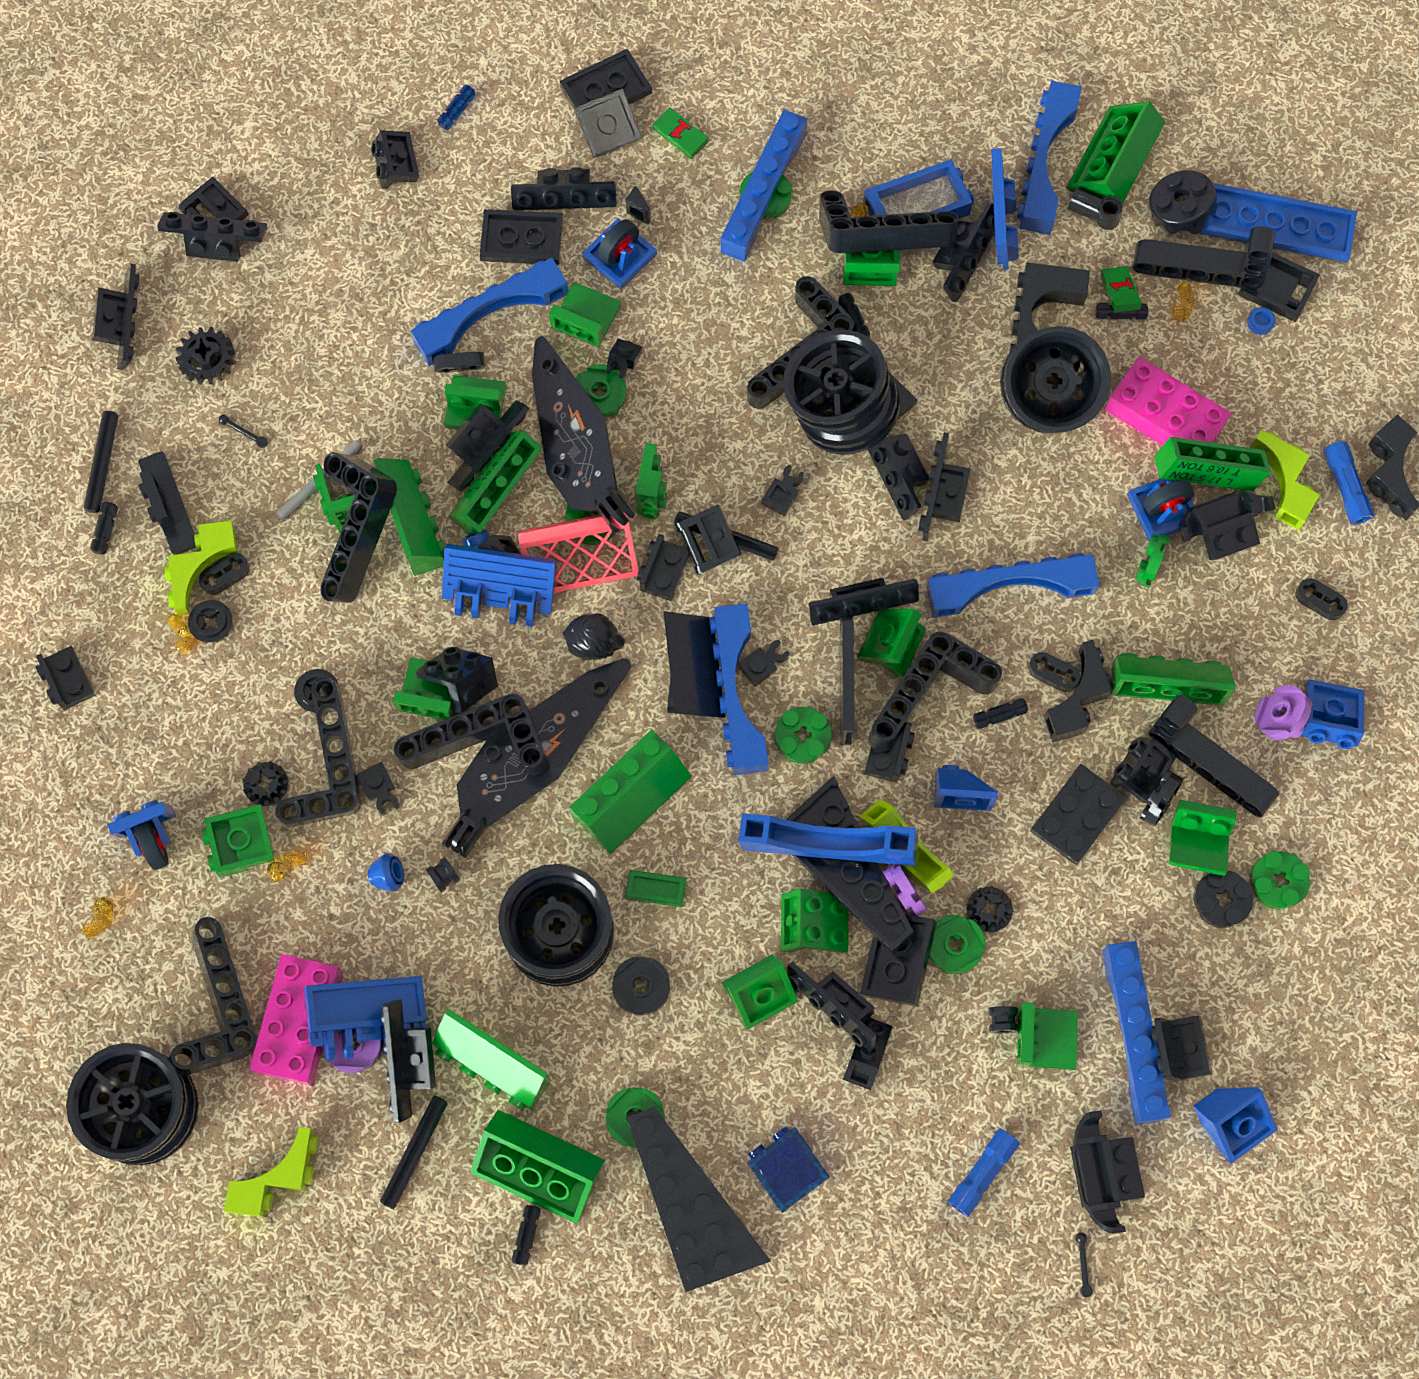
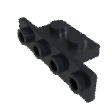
(563, 191)
(211, 235)
(966, 252)
(114, 316)
(480, 438)
(900, 472)
(948, 490)
(166, 502)
(863, 599)
(839, 1001)
(408, 1058)

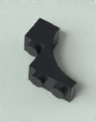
(1389, 480)
(1094, 685)

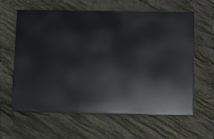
(692, 665)

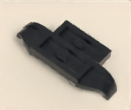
(1226, 522)
(1104, 1172)

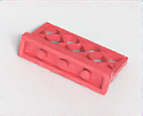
(574, 529)

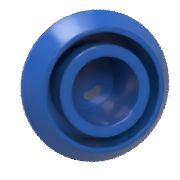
(386, 873)

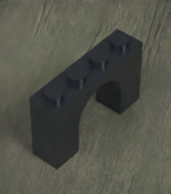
(1045, 285)

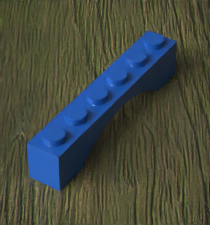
(754, 201)
(1041, 201)
(535, 286)
(1067, 576)
(747, 744)
(787, 837)
(1130, 996)

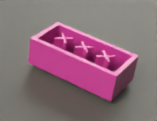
(1165, 406)
(284, 1039)

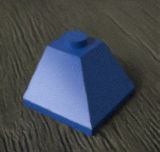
(962, 790)
(1236, 1119)

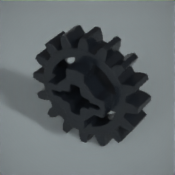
(194, 353)

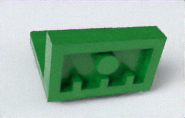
(585, 314)
(334, 509)
(423, 696)
(1201, 837)
(813, 922)
(1046, 1038)

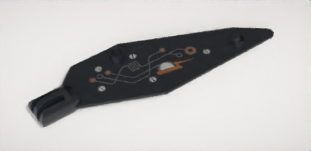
(575, 439)
(497, 780)

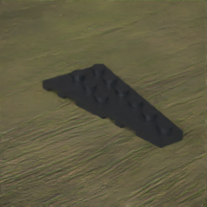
(855, 884)
(697, 1220)

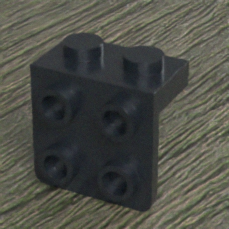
(464, 672)
(1181, 1048)

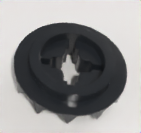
(210, 609)
(304, 694)
(277, 788)
(984, 920)

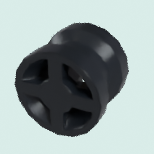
(442, 874)
(1003, 1019)

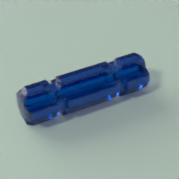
(456, 107)

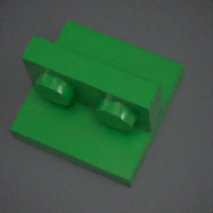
(871, 268)
(467, 393)
(893, 639)
(760, 991)

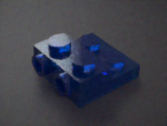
(787, 1168)

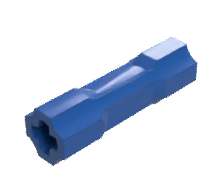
(1355, 500)
(983, 1172)

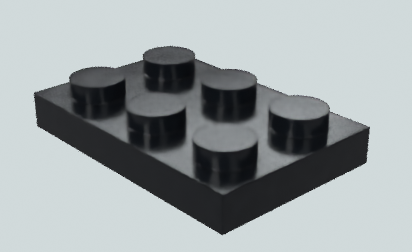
(605, 77)
(520, 236)
(1078, 814)
(901, 974)

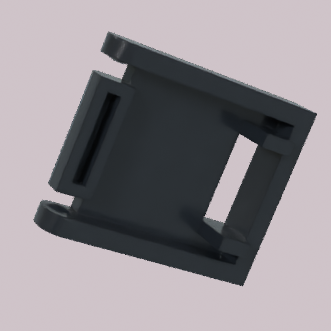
(1279, 285)

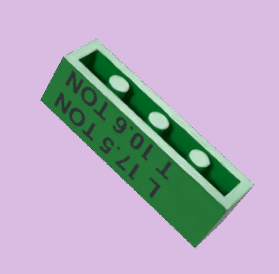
(1212, 464)
(495, 482)

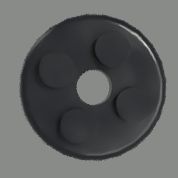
(1191, 212)

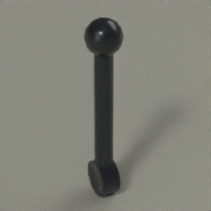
(261, 441)
(1085, 1290)

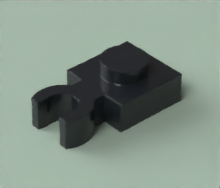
(623, 356)
(782, 493)
(761, 665)
(377, 785)

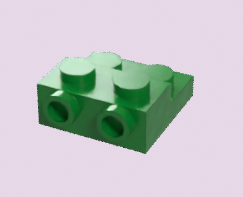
(650, 488)
(237, 841)

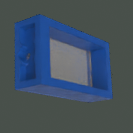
(923, 191)

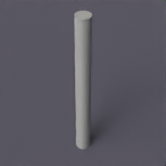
(310, 487)

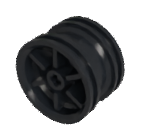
(1073, 348)
(820, 382)
(550, 885)
(102, 1075)

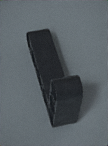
(883, 232)
(1207, 263)
(827, 322)
(362, 526)
(921, 682)
(476, 734)
(1210, 759)
(332, 760)
(220, 1002)

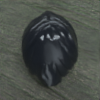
(592, 637)

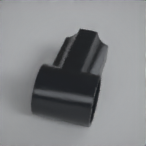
(1095, 206)

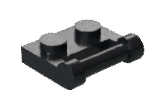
(215, 200)
(716, 535)

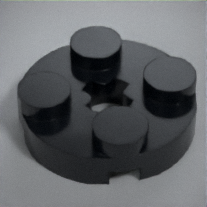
(1159, 799)
(1231, 913)
(642, 969)

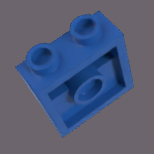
(1335, 714)

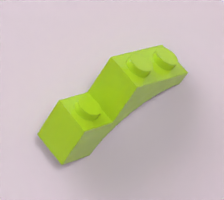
(1287, 463)
(215, 543)
(929, 870)
(293, 1173)

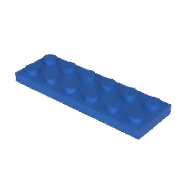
(1297, 224)

